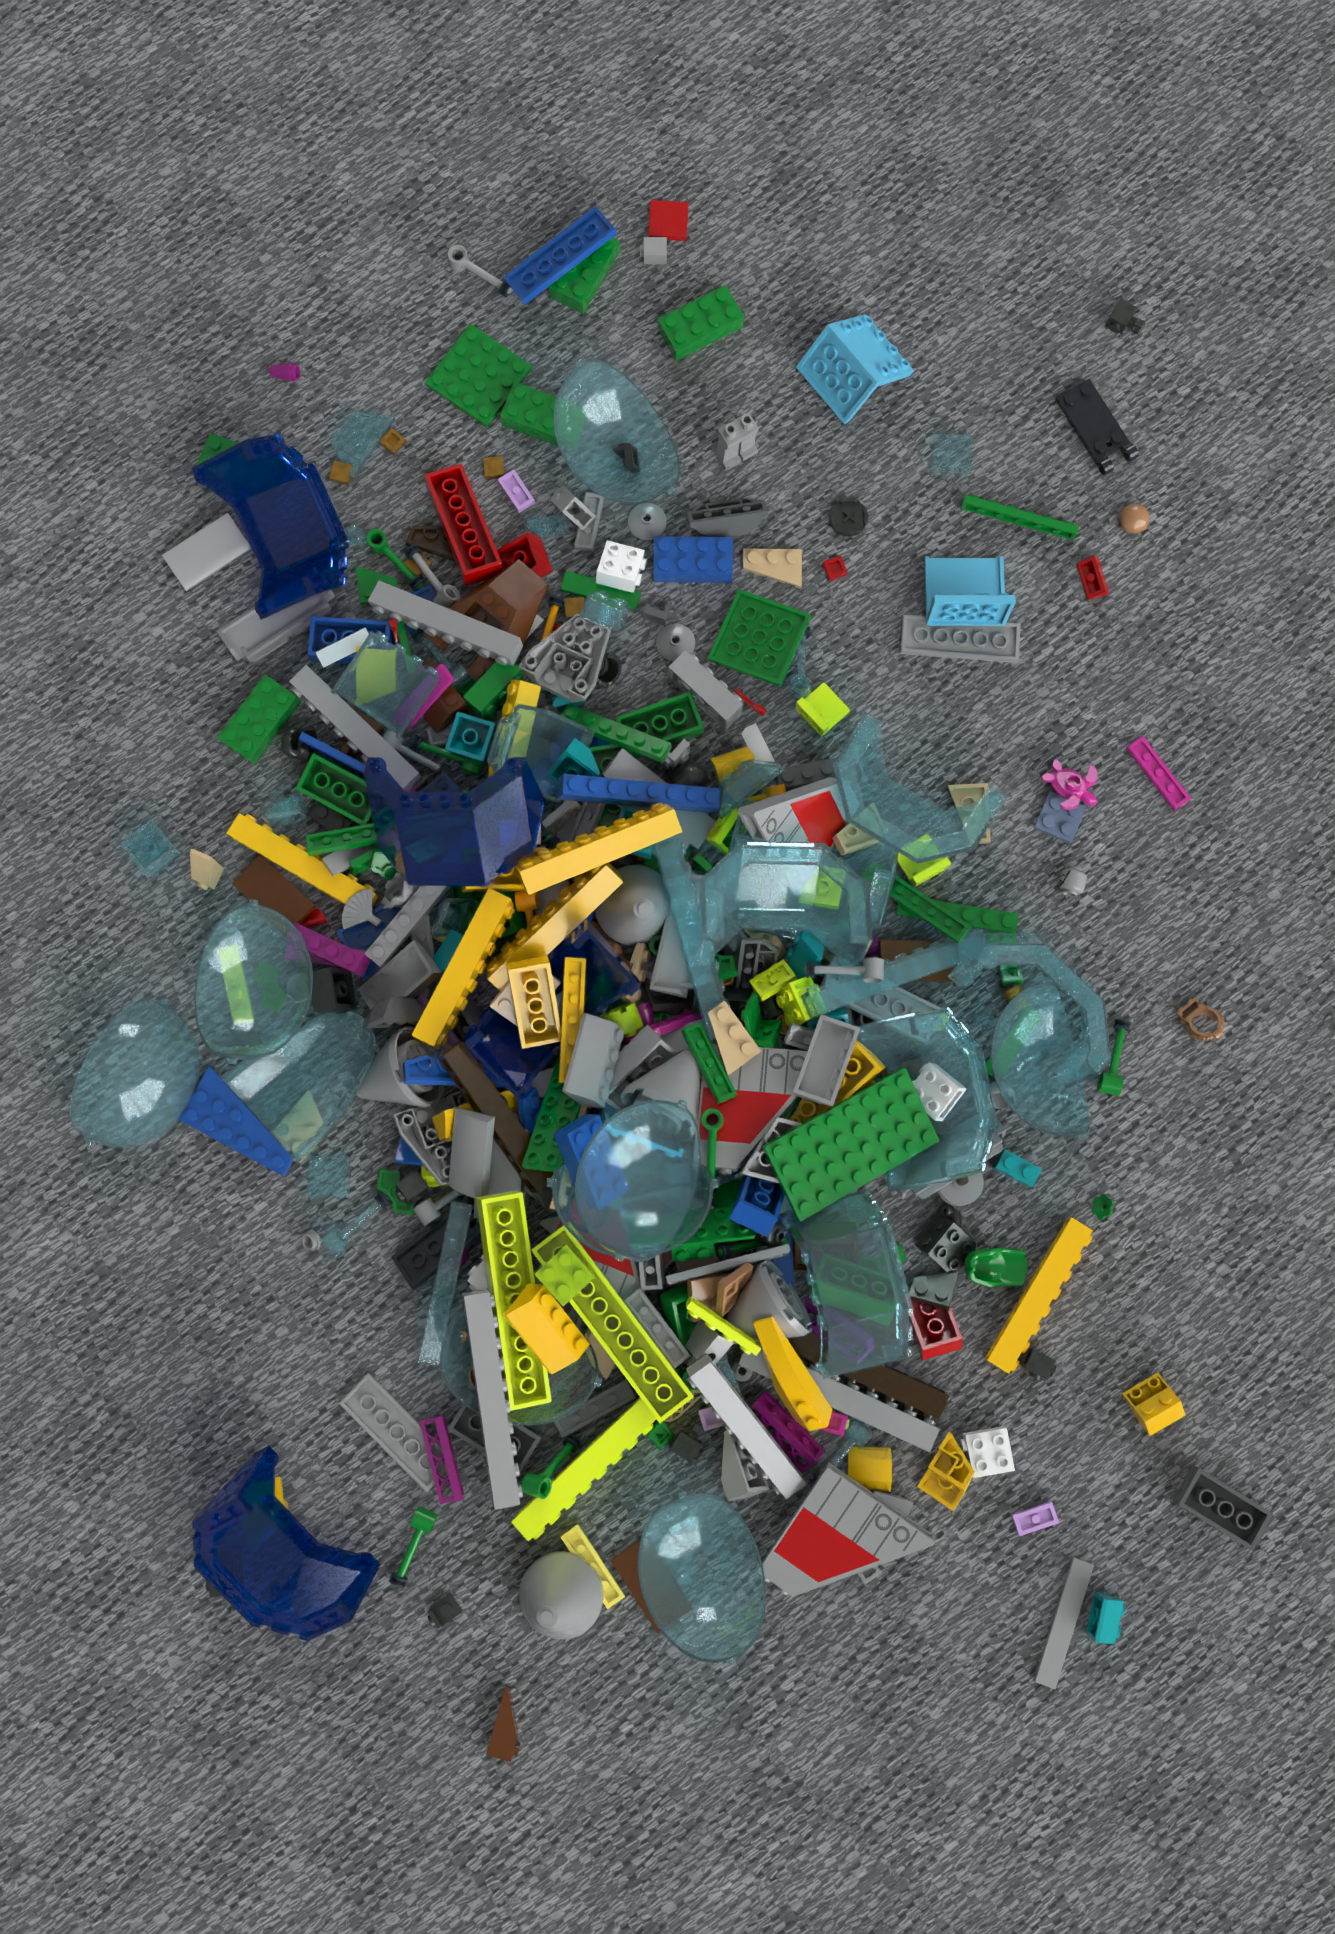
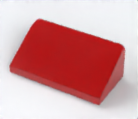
(1092, 577)

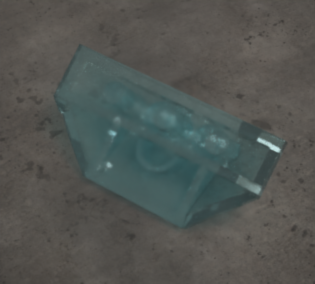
(744, 782)

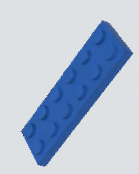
(560, 255)

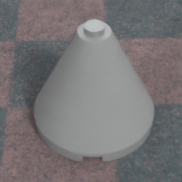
(635, 908)
(385, 1077)
(670, 1081)
(769, 1296)
(561, 1595)

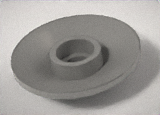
(647, 529)
(671, 650)

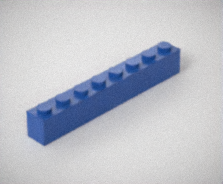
(637, 793)

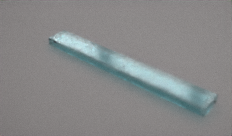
(445, 1282)

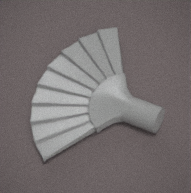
(359, 910)

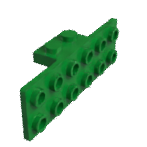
(555, 1113)
(715, 1229)

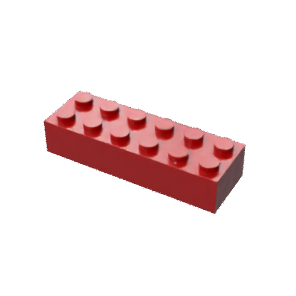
(463, 524)

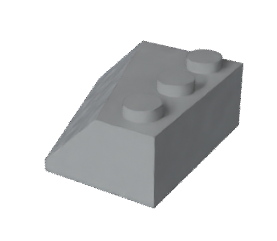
(758, 1164)

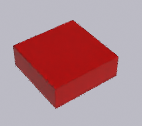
(834, 568)

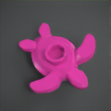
(1072, 785)

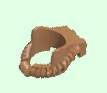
(1194, 1009)

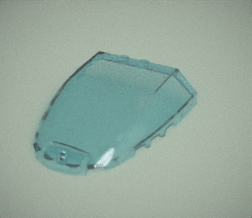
(308, 1080)

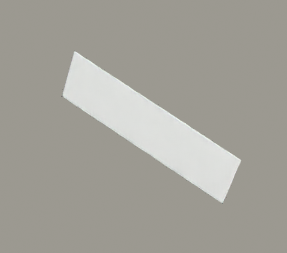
(342, 648)
(756, 743)

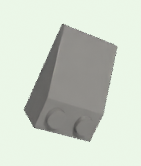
(739, 1475)

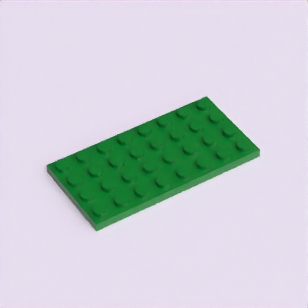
(850, 1144)

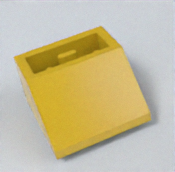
(730, 761)
(1154, 1404)

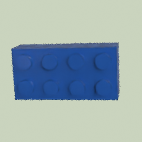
(693, 559)
(329, 630)
(573, 1140)
(757, 1204)

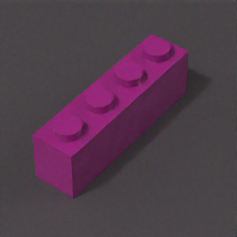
(333, 951)

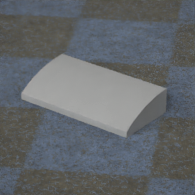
(206, 551)
(402, 976)
(826, 1060)
(471, 1152)

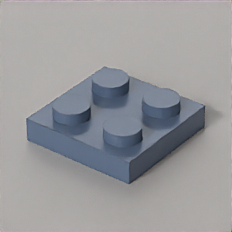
(1058, 821)

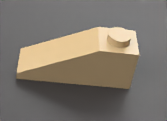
(204, 870)

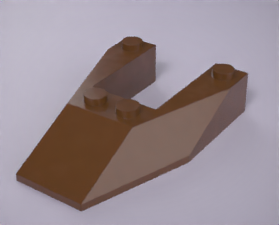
(502, 601)

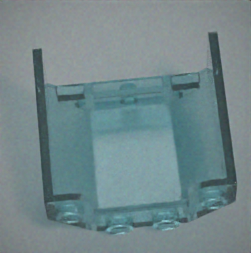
(387, 683)
(539, 738)

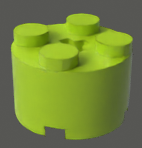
(625, 1017)

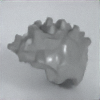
(397, 892)

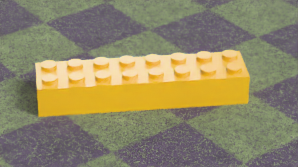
(597, 848)
(556, 921)
(463, 969)

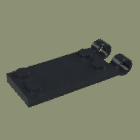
(1095, 425)
(421, 1256)

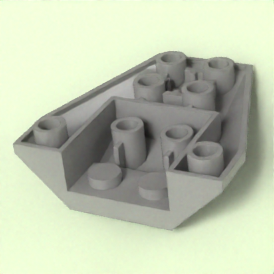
(568, 659)
(421, 1135)

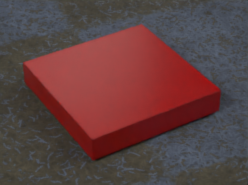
(668, 220)

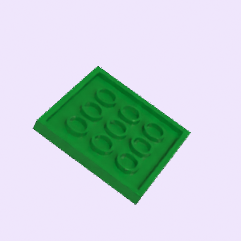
(478, 375)
(759, 637)

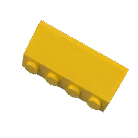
(445, 1120)
(546, 1328)

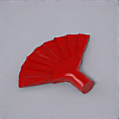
(393, 625)
(758, 708)

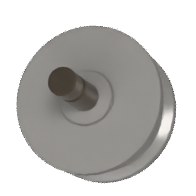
(963, 1190)

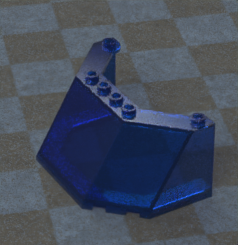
(284, 518)
(456, 834)
(497, 1039)
(271, 1562)

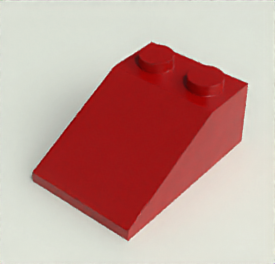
(530, 551)
(934, 1330)

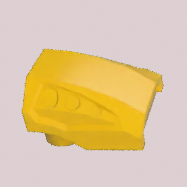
(871, 1467)

